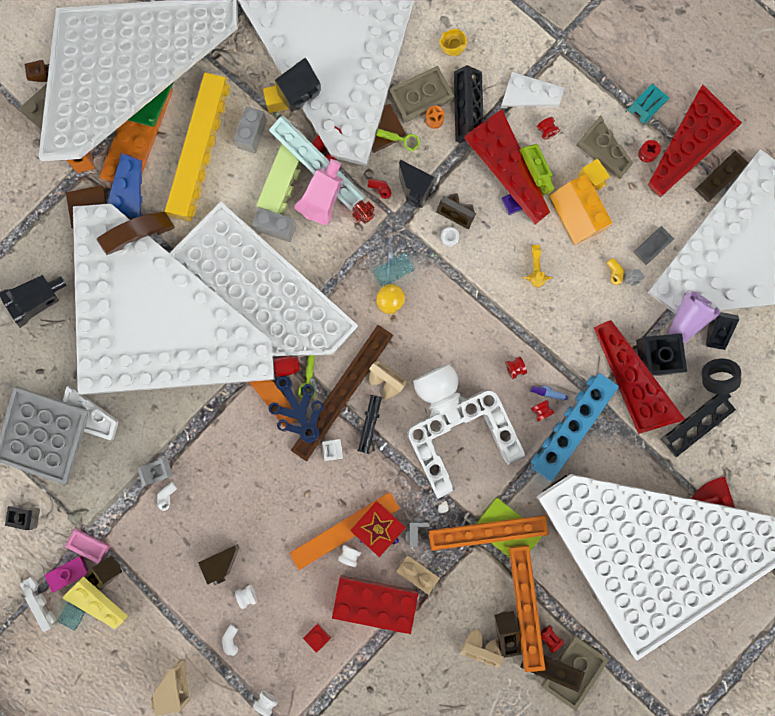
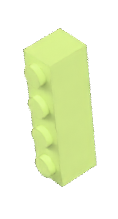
(280, 182)

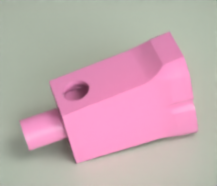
(321, 194)

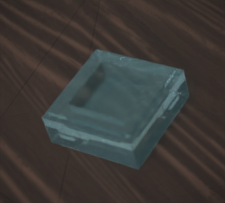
(71, 616)

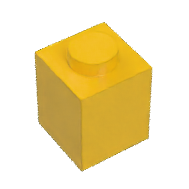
(272, 100)
(596, 174)

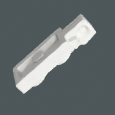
(37, 604)

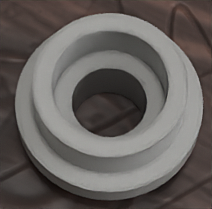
(634, 277)

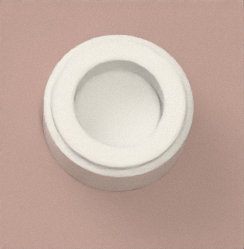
(449, 236)

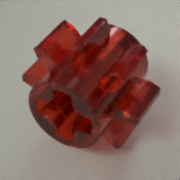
(363, 212)

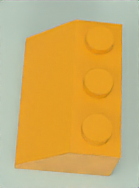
(580, 209)

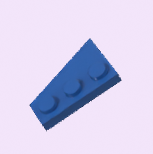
(126, 187)

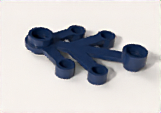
(298, 411)

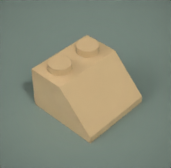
(172, 692)

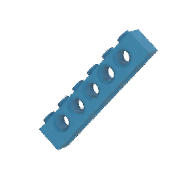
(605, 390)

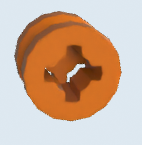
(436, 113)

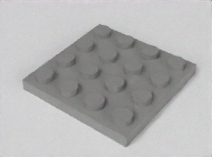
(41, 435)

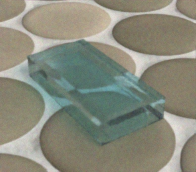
(393, 270)

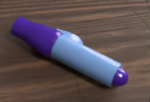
(548, 392)

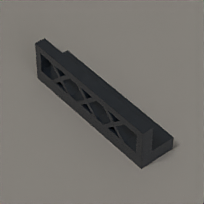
(465, 102)
(706, 409)

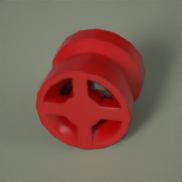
(548, 128)
(649, 155)
(516, 367)
(542, 410)

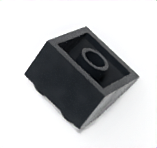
(298, 85)
(415, 184)
(663, 354)

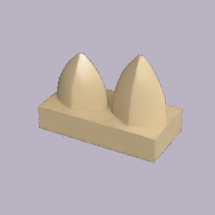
(394, 382)
(417, 574)
(473, 649)

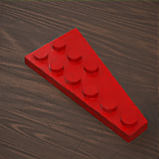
(698, 134)
(502, 155)
(642, 393)

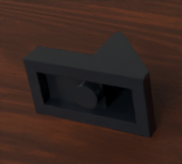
(721, 330)
(22, 517)

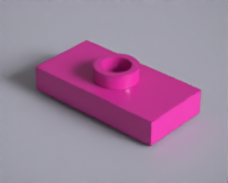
(66, 574)

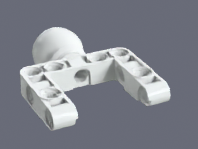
(450, 410)

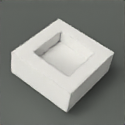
(332, 450)

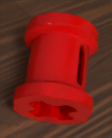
(551, 638)

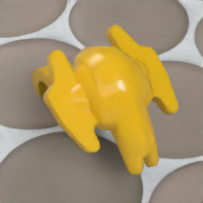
(537, 277)

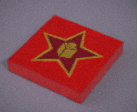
(377, 529)

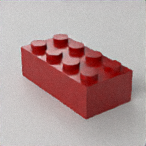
(375, 604)

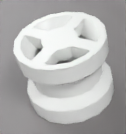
(349, 556)
(246, 596)
(265, 703)

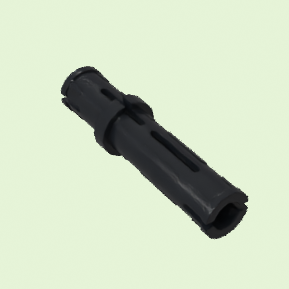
(369, 424)

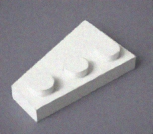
(531, 92)
(99, 421)

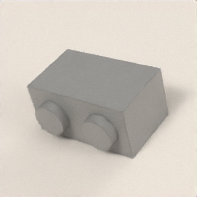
(250, 129)
(274, 224)

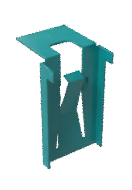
(656, 94)

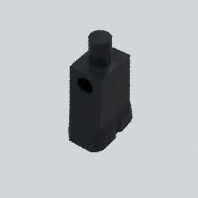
(31, 298)

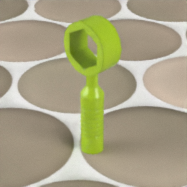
(395, 137)
(309, 373)

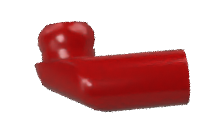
(381, 186)

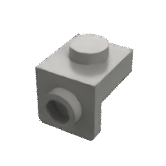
(155, 472)
(412, 534)

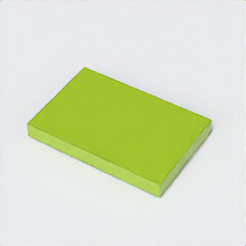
(500, 511)

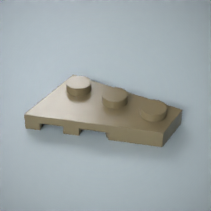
(601, 144)

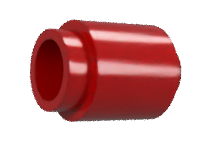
(286, 366)

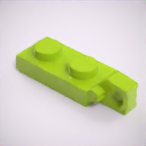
(538, 168)

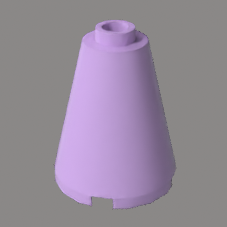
(692, 315)

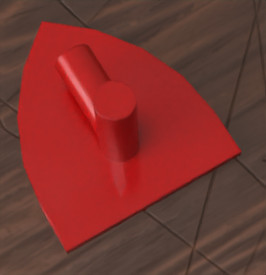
(715, 492)

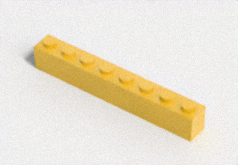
(197, 147)

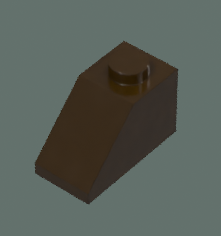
(218, 565)
(103, 573)
(508, 634)

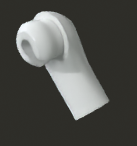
(227, 640)

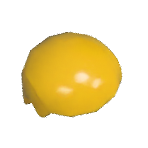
(453, 42)
(390, 298)

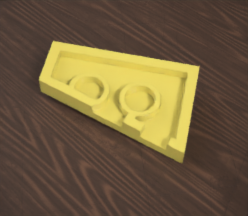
(95, 603)

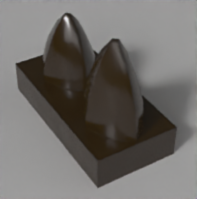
(451, 209)

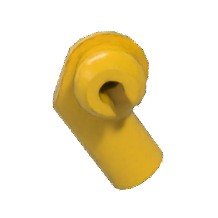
(617, 272)

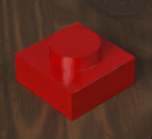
(317, 637)

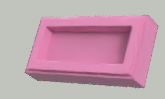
(87, 546)

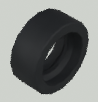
(725, 386)

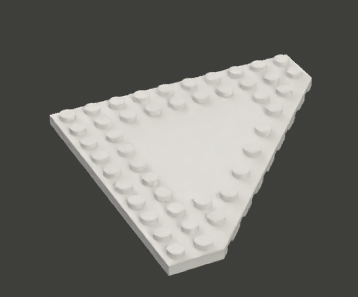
(352, 54)
(119, 59)
(732, 249)
(263, 286)
(152, 320)
(656, 554)

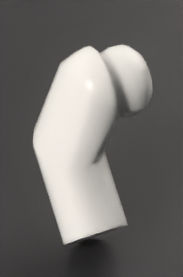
(163, 496)

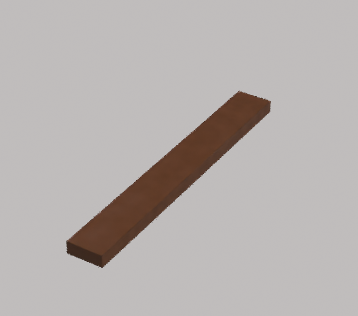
(345, 389)

